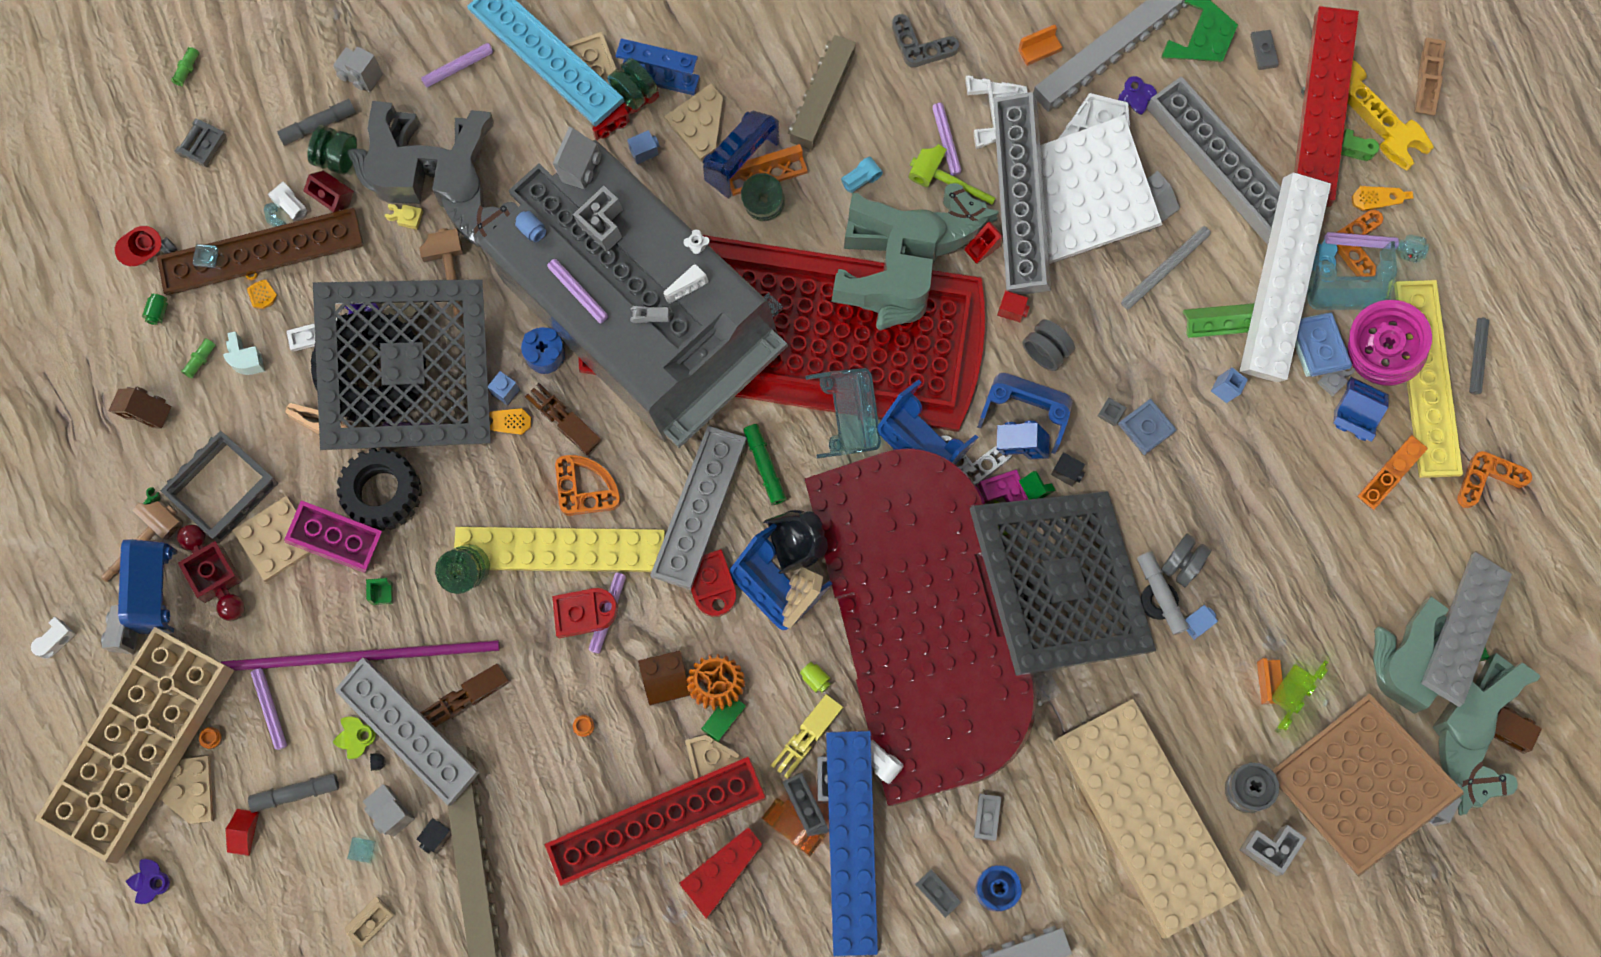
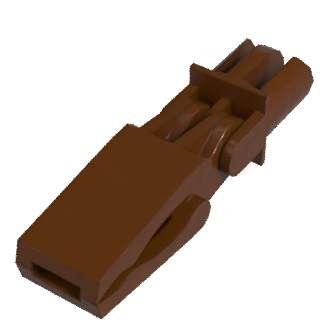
(571, 426)
(476, 689)

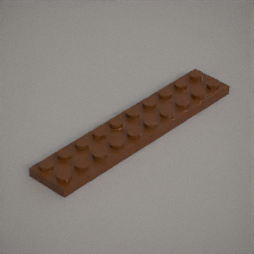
(263, 251)

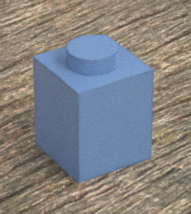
(643, 146)
(1229, 385)
(503, 388)
(1200, 621)

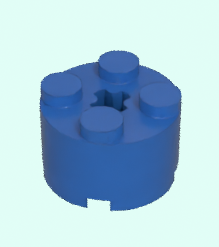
(535, 342)
(1010, 886)

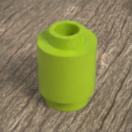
(815, 677)

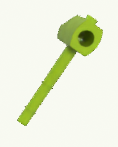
(926, 167)

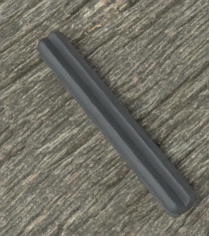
(1479, 356)

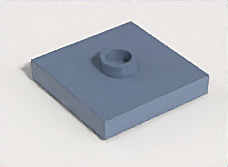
(1147, 427)

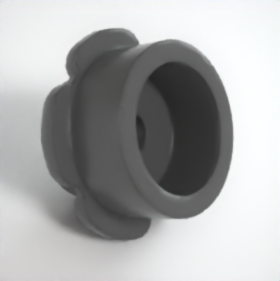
(167, 246)

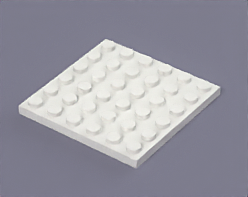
(1094, 190)

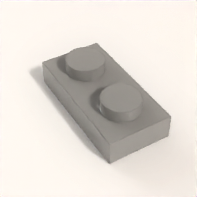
(987, 817)

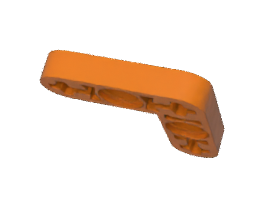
(1343, 250)
(1486, 470)

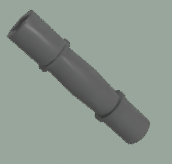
(299, 130)
(293, 792)

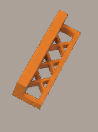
(770, 161)

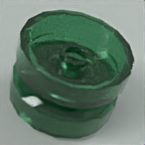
(632, 83)

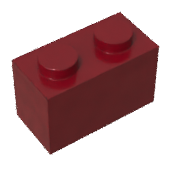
(328, 191)

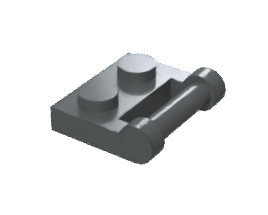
(204, 146)

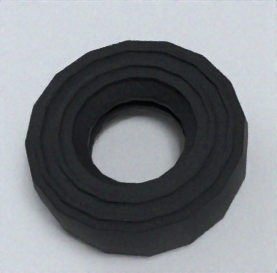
(1149, 608)

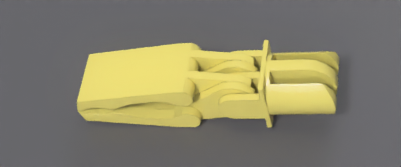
(814, 727)

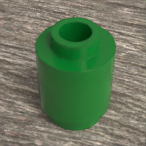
(155, 309)

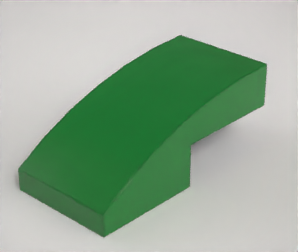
(722, 720)

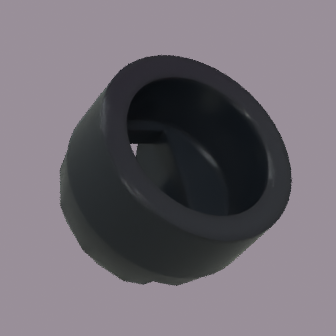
(377, 761)

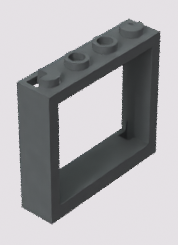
(241, 509)

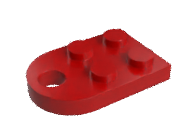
(712, 584)
(582, 613)

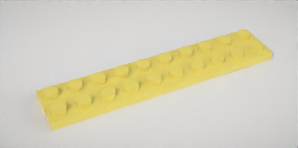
(1431, 389)
(565, 548)

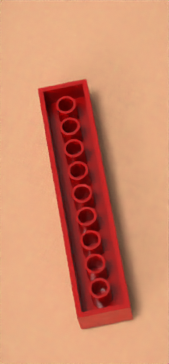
(1326, 95)
(655, 821)

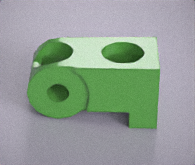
(1358, 147)

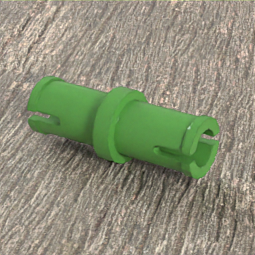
(185, 66)
(198, 358)

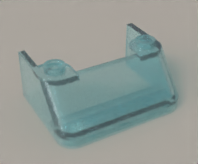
(1349, 293)
(854, 411)

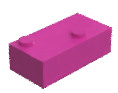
(332, 536)

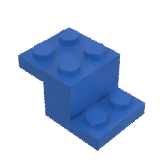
(1360, 409)

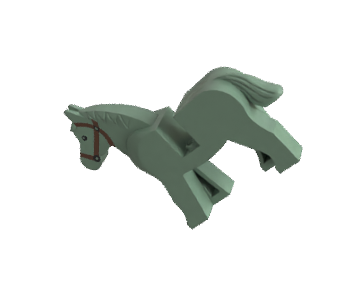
(911, 247)
(1462, 730)

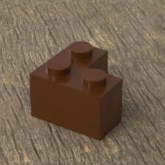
(139, 406)

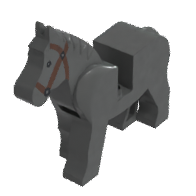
(399, 170)

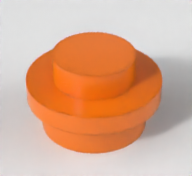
(583, 726)
(210, 738)

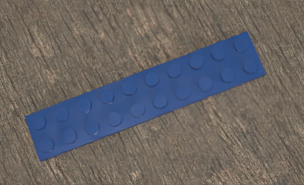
(851, 843)

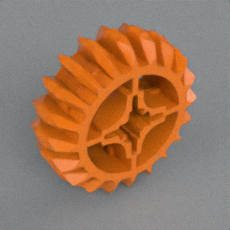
(702, 674)

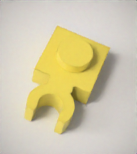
(406, 216)

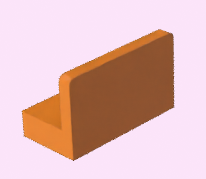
(1039, 45)
(1269, 678)

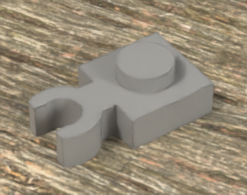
(1335, 381)

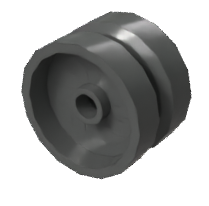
(1048, 345)
(1187, 561)
(1264, 786)

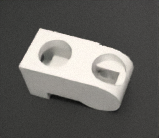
(53, 639)

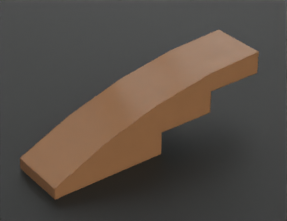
(1430, 76)

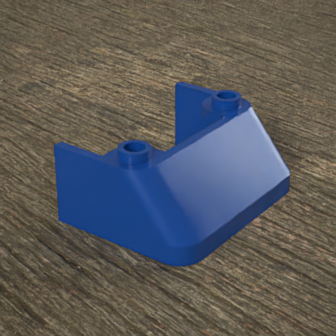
(1011, 386)
(906, 430)
(761, 581)
(142, 585)

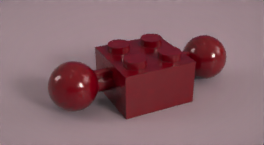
(210, 572)

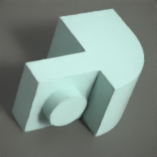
(244, 361)

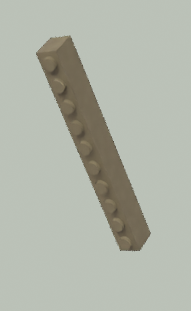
(472, 870)

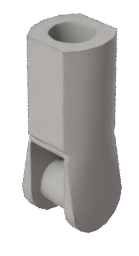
(654, 314)

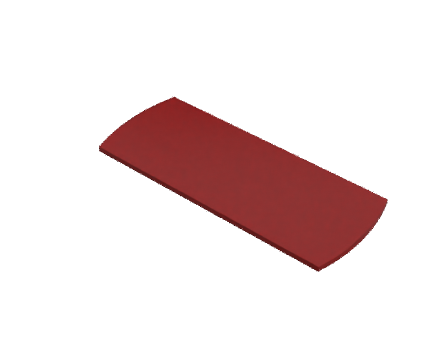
(828, 336)

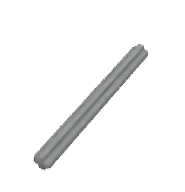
(1167, 266)

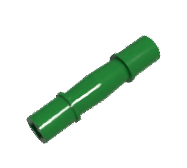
(764, 464)

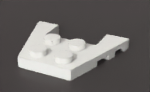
(994, 90)
(1095, 111)

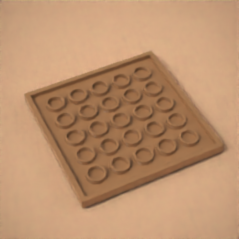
(1365, 784)

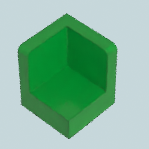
(1035, 487)
(379, 591)

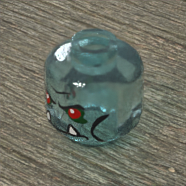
(1413, 248)

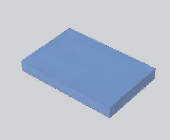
(1322, 345)

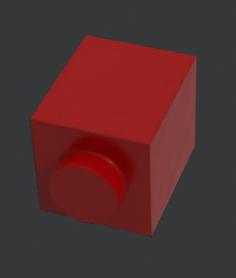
(1013, 306)

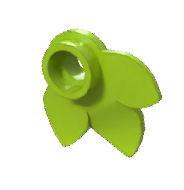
(352, 737)

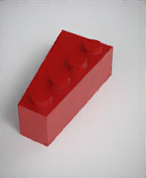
(719, 873)

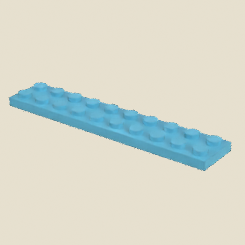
(548, 57)

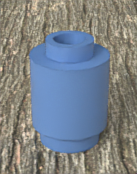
(530, 226)

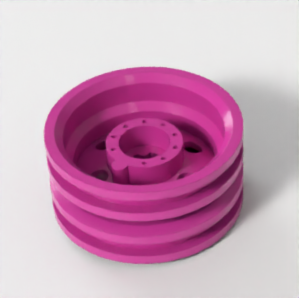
(1408, 321)

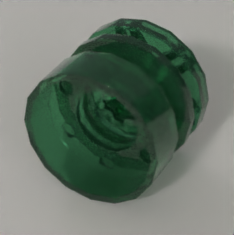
(330, 149)
(768, 187)
(473, 566)

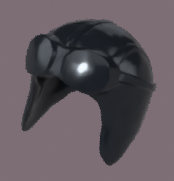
(797, 539)

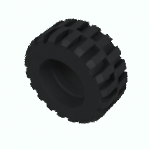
(361, 471)

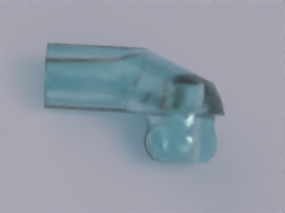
(270, 215)

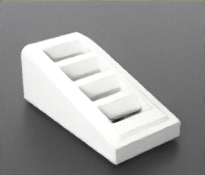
(685, 284)

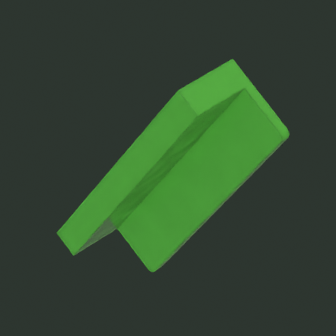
(1218, 320)

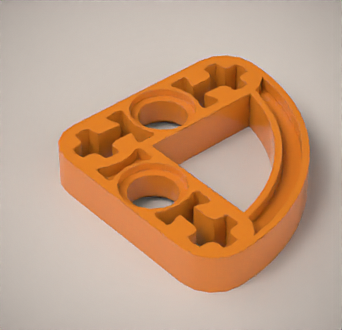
(579, 499)

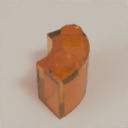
(785, 820)

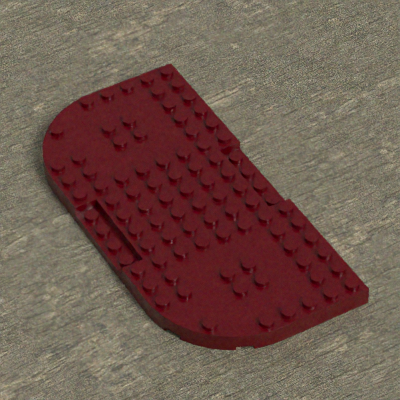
(922, 620)

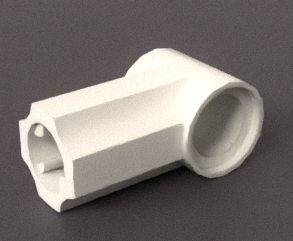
(286, 199)
(885, 764)

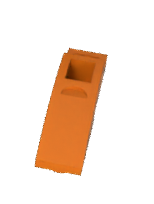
(1392, 472)

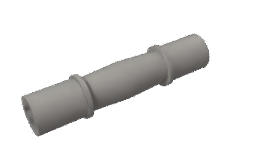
(1162, 593)

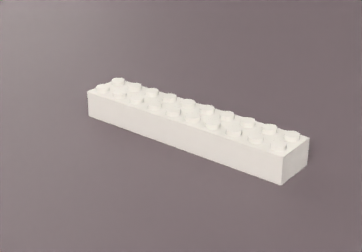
(1285, 277)

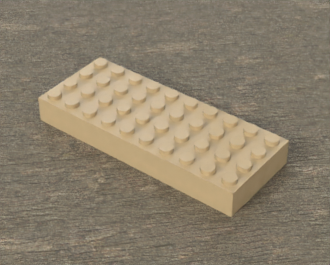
(134, 746)
(1148, 819)

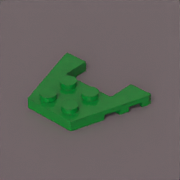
(1210, 37)

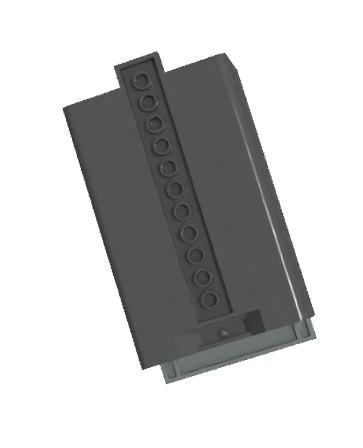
(663, 371)

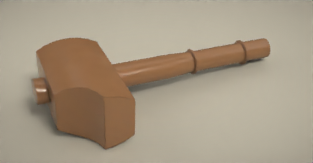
(443, 245)
(159, 520)

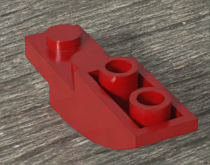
(618, 118)

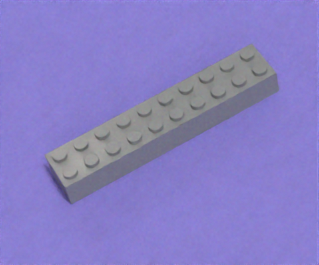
(1218, 154)
(1022, 194)

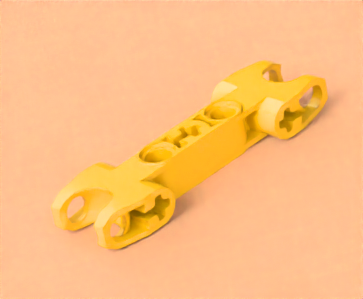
(1397, 136)

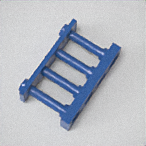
(667, 67)

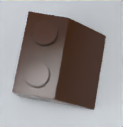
(664, 678)

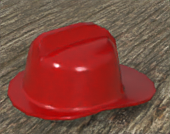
(138, 246)

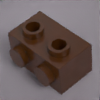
(1516, 731)

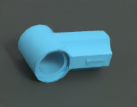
(865, 172)

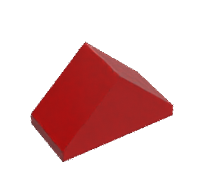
(984, 243)
(241, 832)

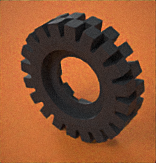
(371, 395)

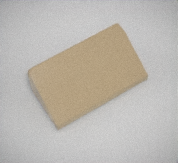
(369, 921)

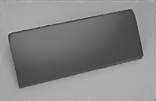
(805, 805)

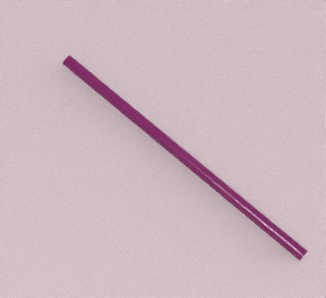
(356, 656)

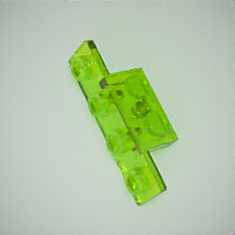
(1293, 690)

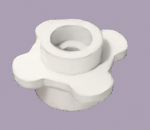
(696, 247)

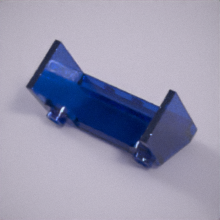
(738, 148)

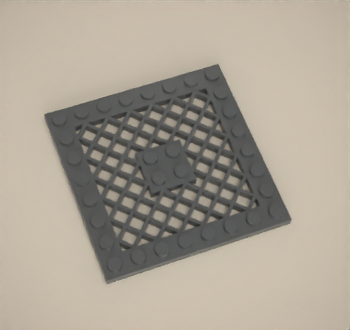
(401, 363)
(1062, 581)

